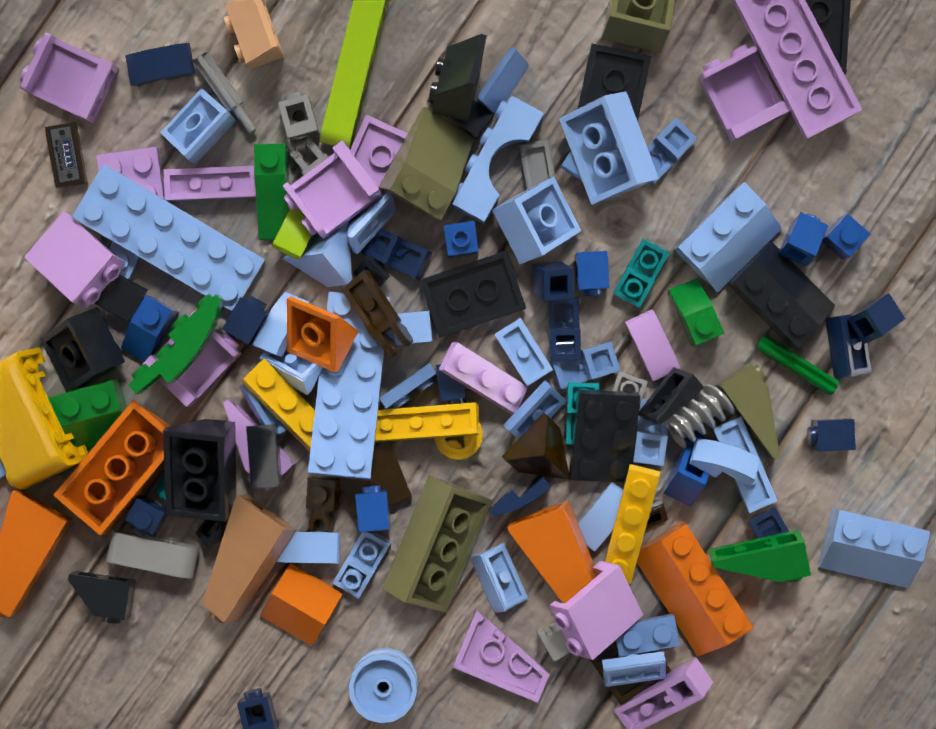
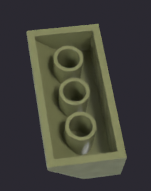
(437, 545)

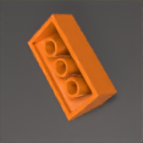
(116, 469)
(692, 590)

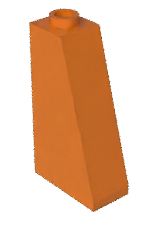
(26, 545)
(555, 548)

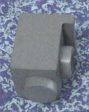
(297, 103)
(554, 641)

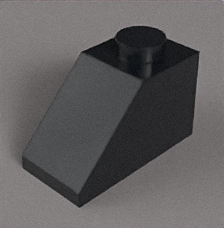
(105, 594)

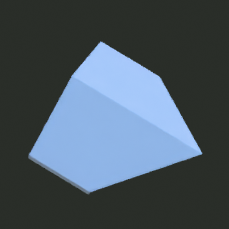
(327, 259)

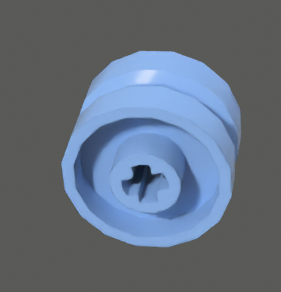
(389, 667)

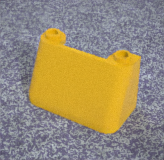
(30, 433)

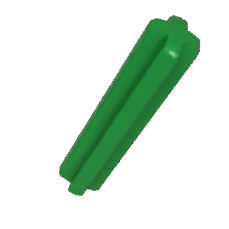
(797, 365)

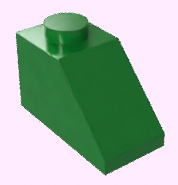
(696, 312)

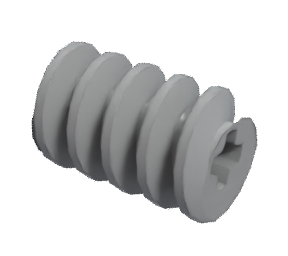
(698, 412)

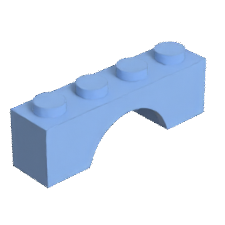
(514, 126)

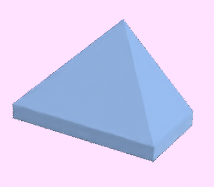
(370, 221)

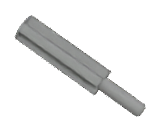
(223, 88)

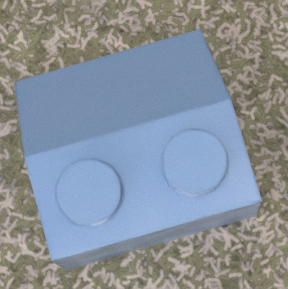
(536, 220)

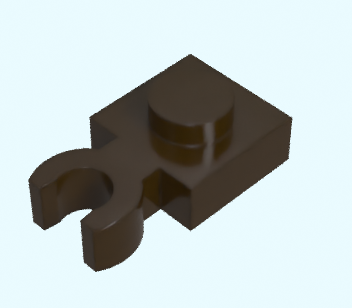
(323, 498)

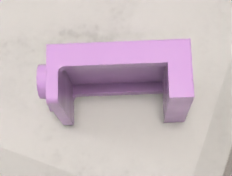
(68, 77)
(742, 93)
(332, 192)
(74, 261)
(204, 372)
(597, 612)

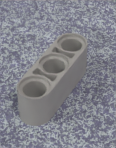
(152, 554)

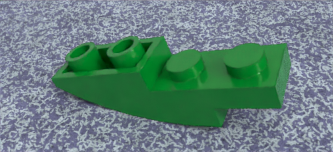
(190, 338)

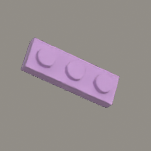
(209, 183)
(483, 377)

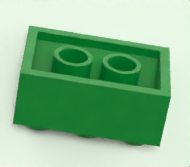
(89, 411)

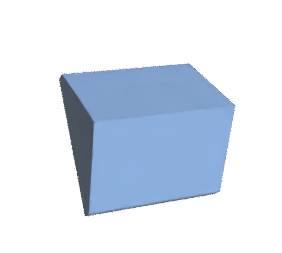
(198, 126)

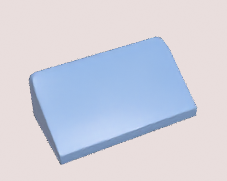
(295, 370)
(499, 578)

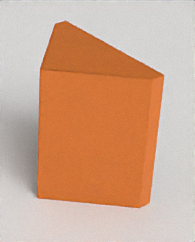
(317, 334)
(301, 604)

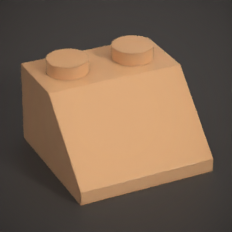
(254, 32)

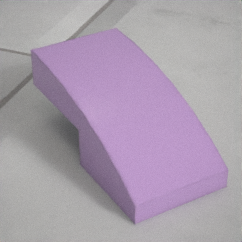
(652, 344)

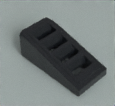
(670, 396)

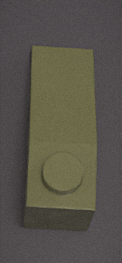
(752, 402)

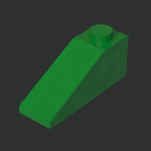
(270, 174)
(772, 557)

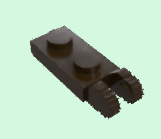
(376, 312)

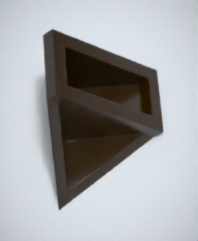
(539, 450)

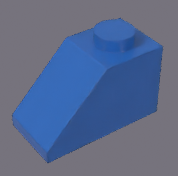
(148, 328)
(686, 480)

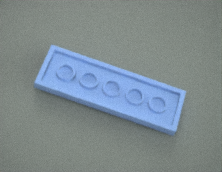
(167, 237)
(348, 404)

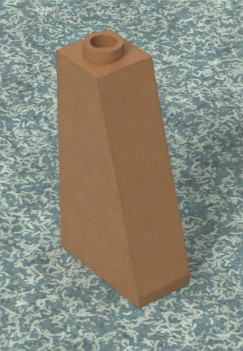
(245, 558)

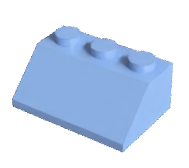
(608, 147)
(729, 237)
(873, 548)

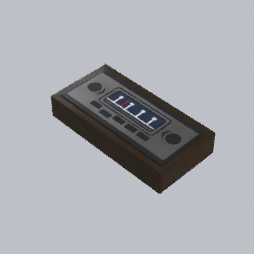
(66, 155)

